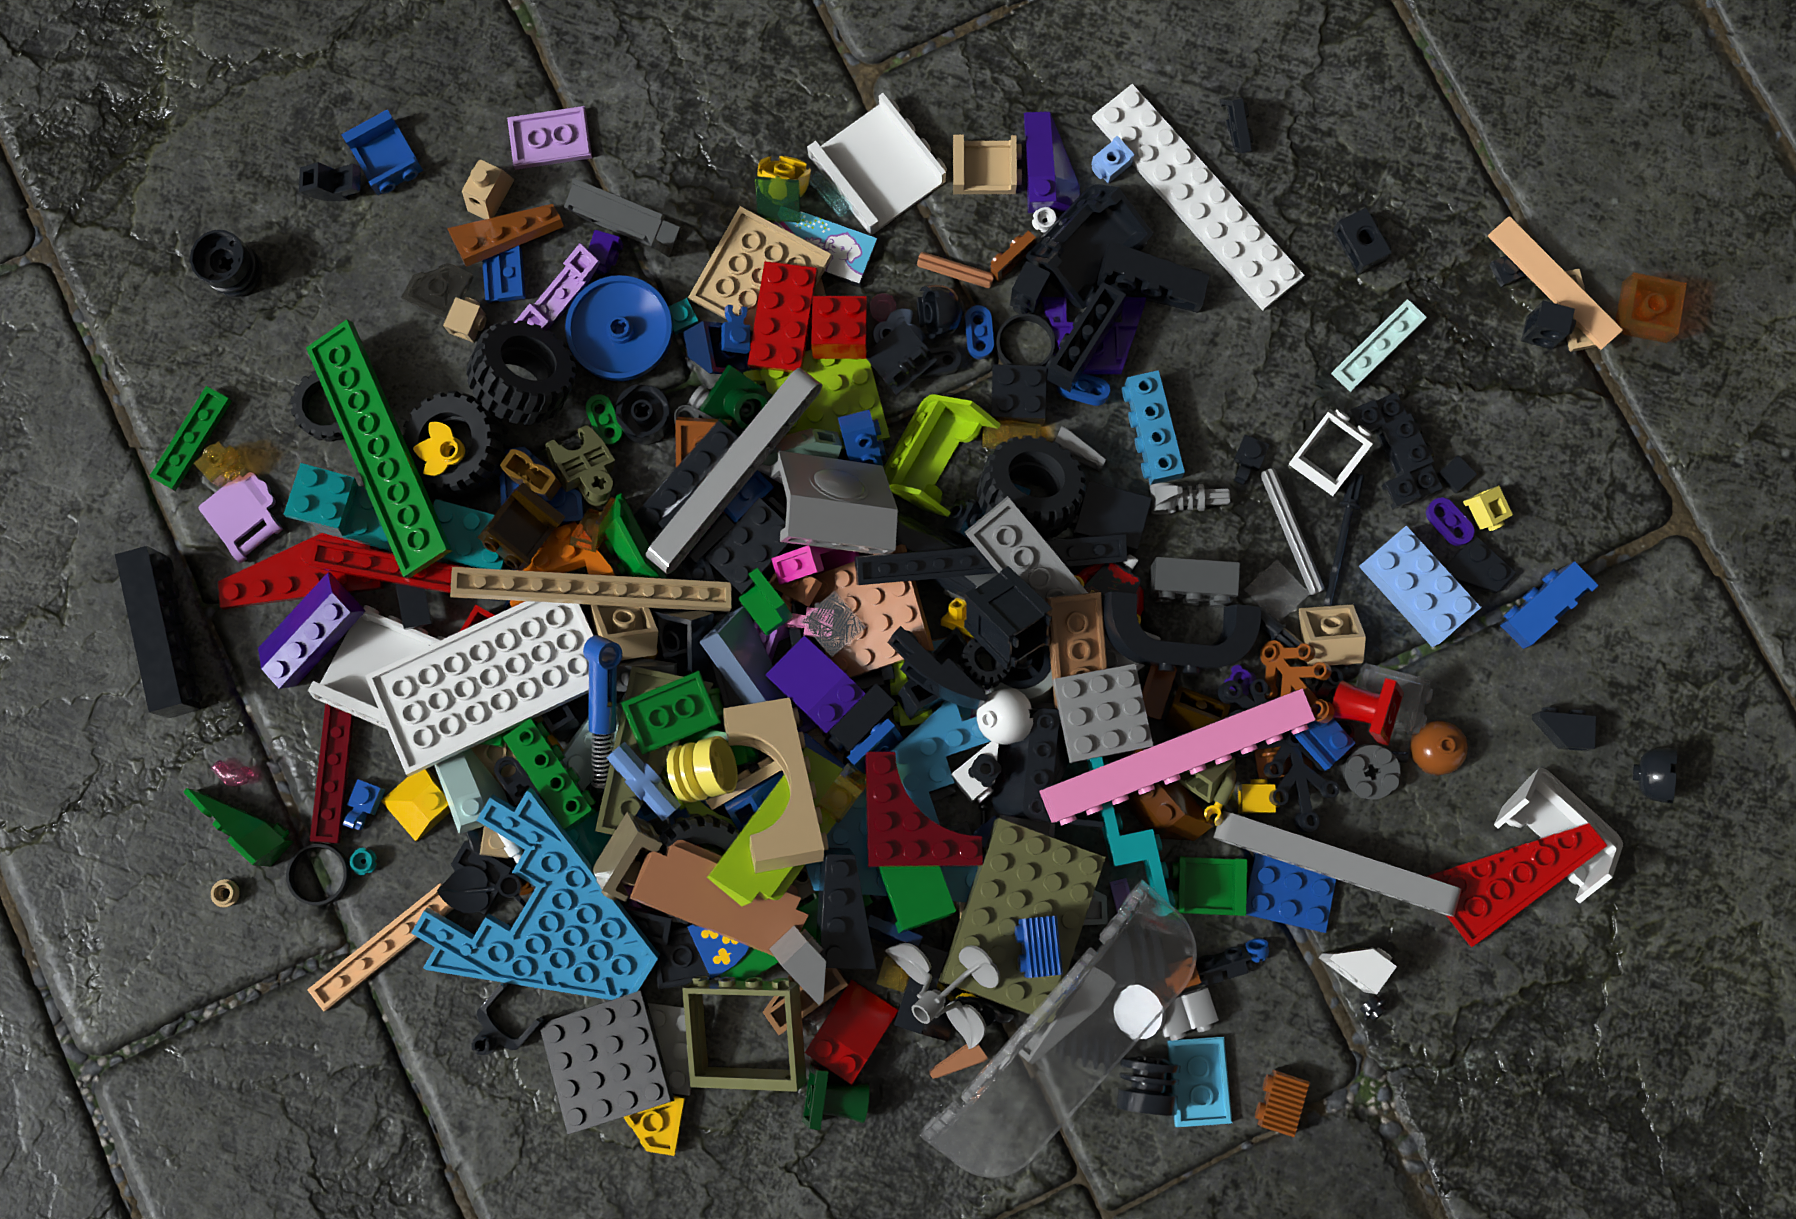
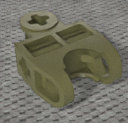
(584, 467)

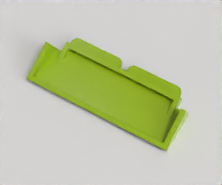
(735, 869)

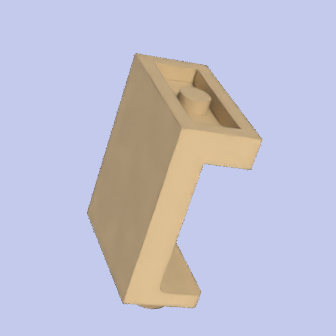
(986, 166)

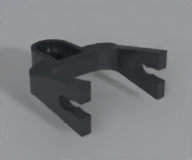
(493, 1033)

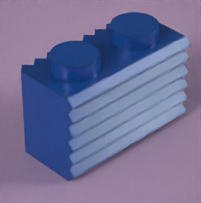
(1039, 947)

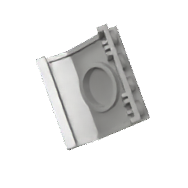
(837, 504)

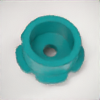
(356, 858)

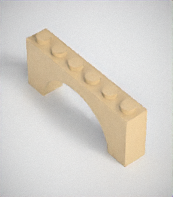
(796, 834)

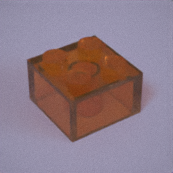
(1650, 307)

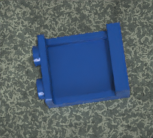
(382, 152)

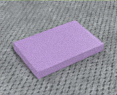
(549, 137)

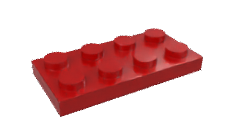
(782, 317)

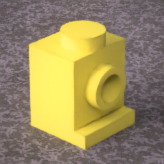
(1489, 508)

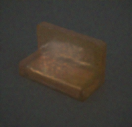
(592, 528)

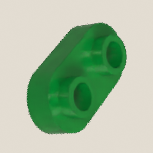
(604, 422)

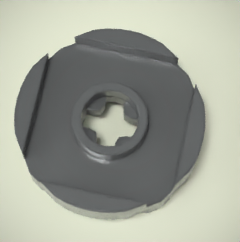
(1385, 779)

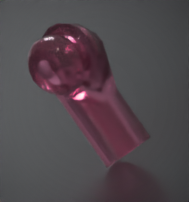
(232, 777)

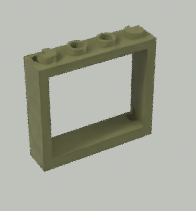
(743, 1078)

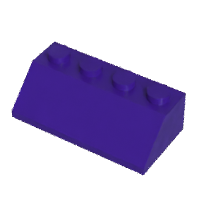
(309, 632)

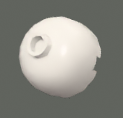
(1005, 716)

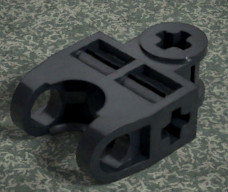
(517, 782)

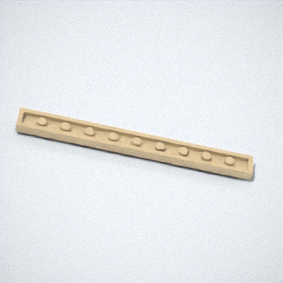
(590, 589)

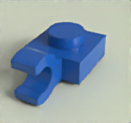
(365, 800)

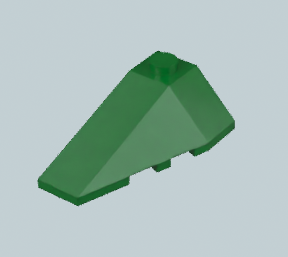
(250, 835)

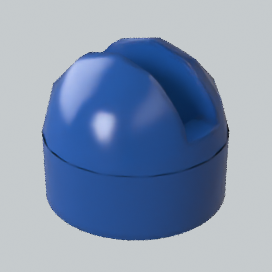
(1257, 949)

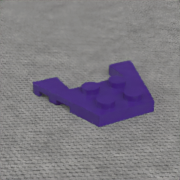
(1116, 345)

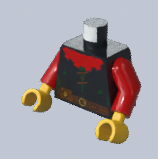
(1114, 578)

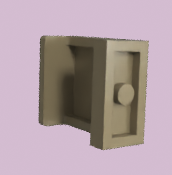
(620, 853)

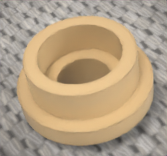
(217, 890)

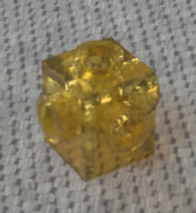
(220, 464)

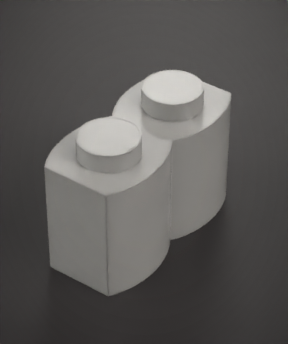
(1188, 1012)

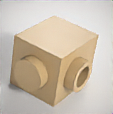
(465, 319)

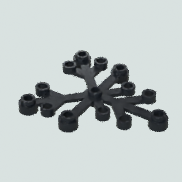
(1298, 772)

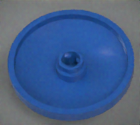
(619, 328)

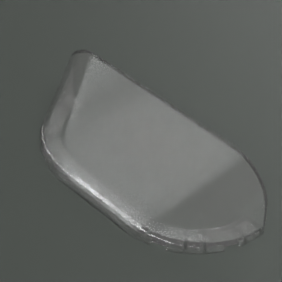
(1070, 1040)

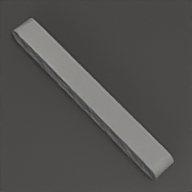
(733, 470)
(1338, 864)

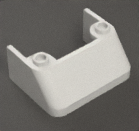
(1552, 808)

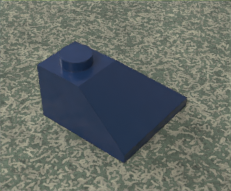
(704, 348)

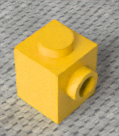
(1254, 797)

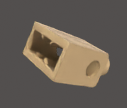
(488, 187)

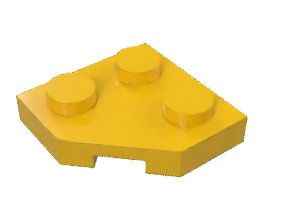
(659, 1126)

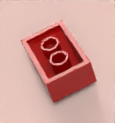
(851, 1031)

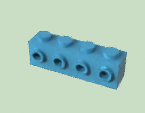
(1153, 427)

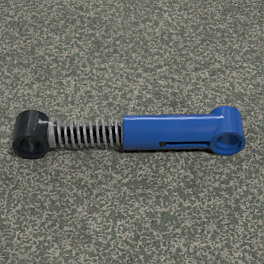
(603, 661)

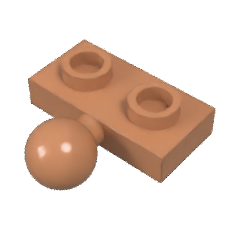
(801, 590)

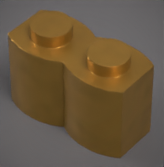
(535, 476)

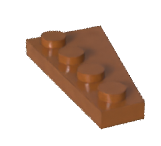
(497, 234)

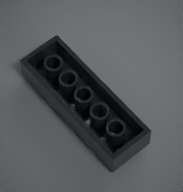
(158, 632)

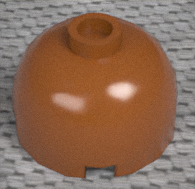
(1439, 748)

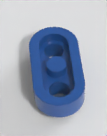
(979, 333)
(1085, 387)

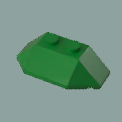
(629, 543)

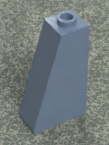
(742, 657)

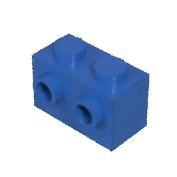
(860, 438)

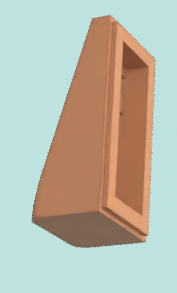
(958, 1060)

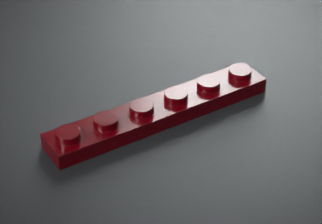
(332, 775)

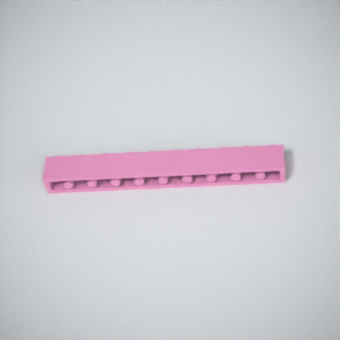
(1176, 756)

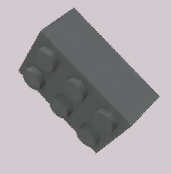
(1193, 581)

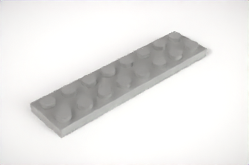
(1012, 541)

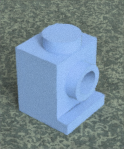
(1108, 169)

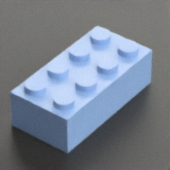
(1419, 587)

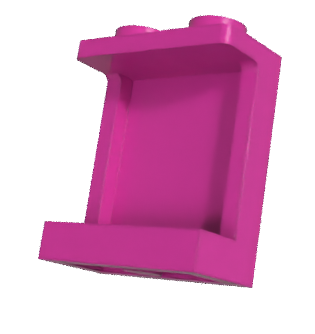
(809, 561)

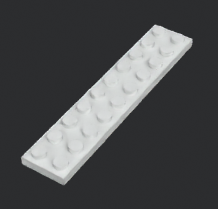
(1199, 198)

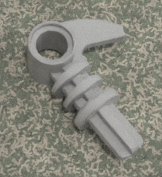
(1167, 496)

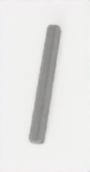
(1292, 531)

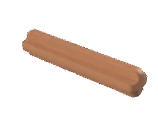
(955, 270)

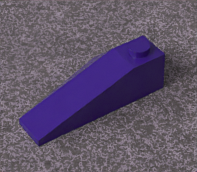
(1048, 168)

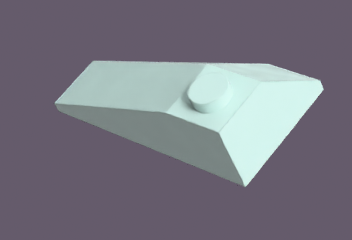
(467, 788)

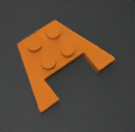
(559, 556)

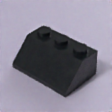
(937, 1027)

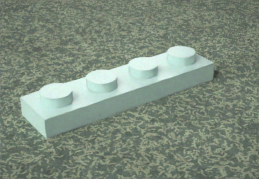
(1378, 345)

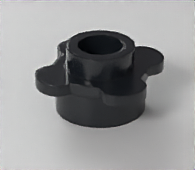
(1373, 1008)

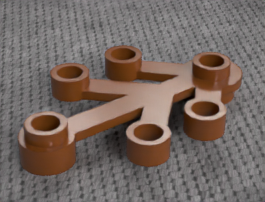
(1292, 675)

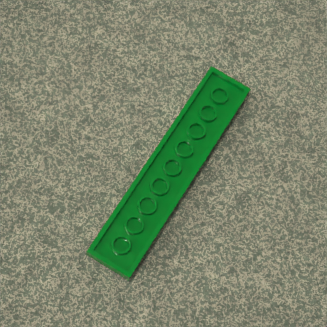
(378, 449)

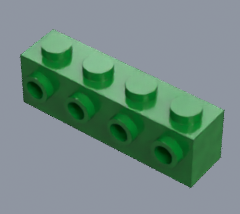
(550, 774)

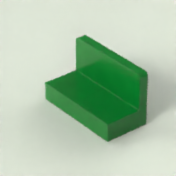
(765, 604)

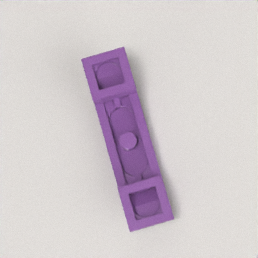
(563, 290)

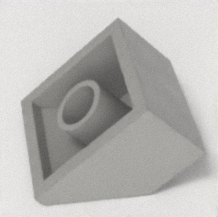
(802, 960)

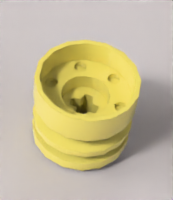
(702, 769)

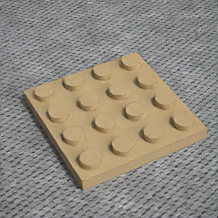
(738, 263)

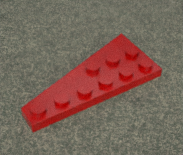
(287, 577)
(1513, 878)

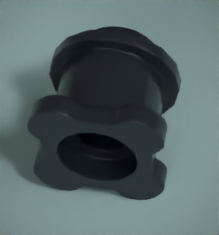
(985, 779)

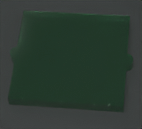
(778, 199)

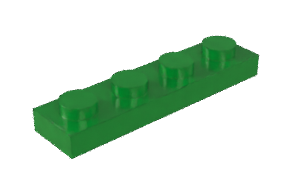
(190, 438)

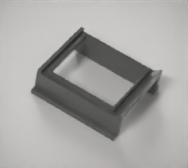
(622, 216)

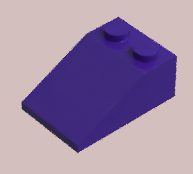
(815, 684)

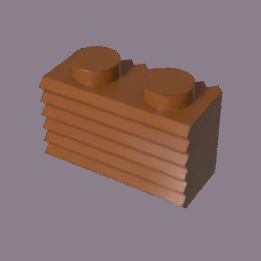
(1282, 1102)

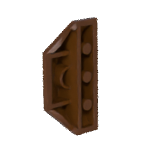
(1168, 810)

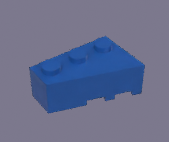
(1547, 604)

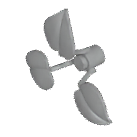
(931, 1003)

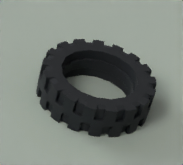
(300, 410)

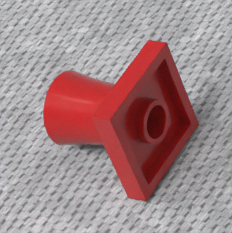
(1369, 707)

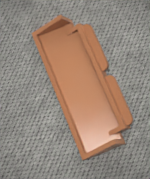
(680, 887)

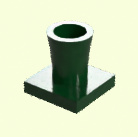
(735, 399)
(833, 1099)

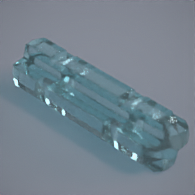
(829, 194)

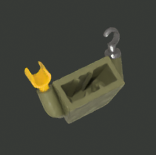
(1212, 784)

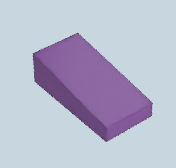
(1119, 891)

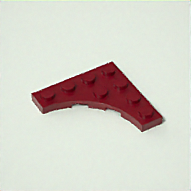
(903, 834)

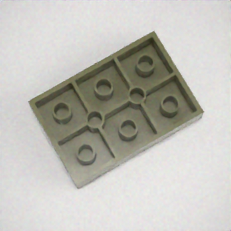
(1022, 879)

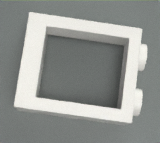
(1316, 474)

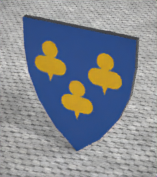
(716, 950)

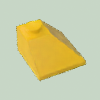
(418, 803)

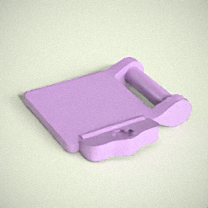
(239, 509)

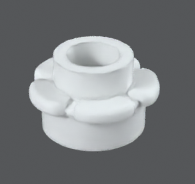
(1039, 215)

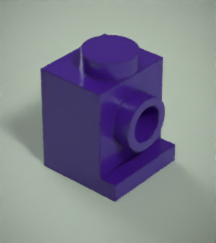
(604, 248)

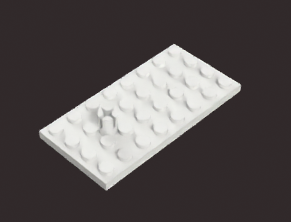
(482, 681)

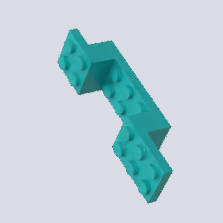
(344, 510)
(1133, 846)

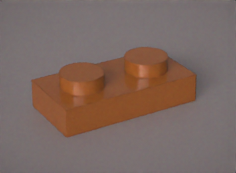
(1007, 261)

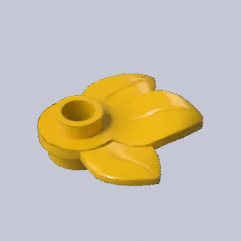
(437, 448)

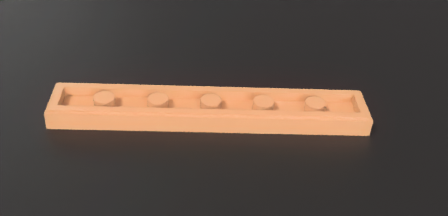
(1554, 282)
(374, 952)

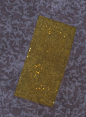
(1008, 430)

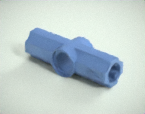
(643, 781)

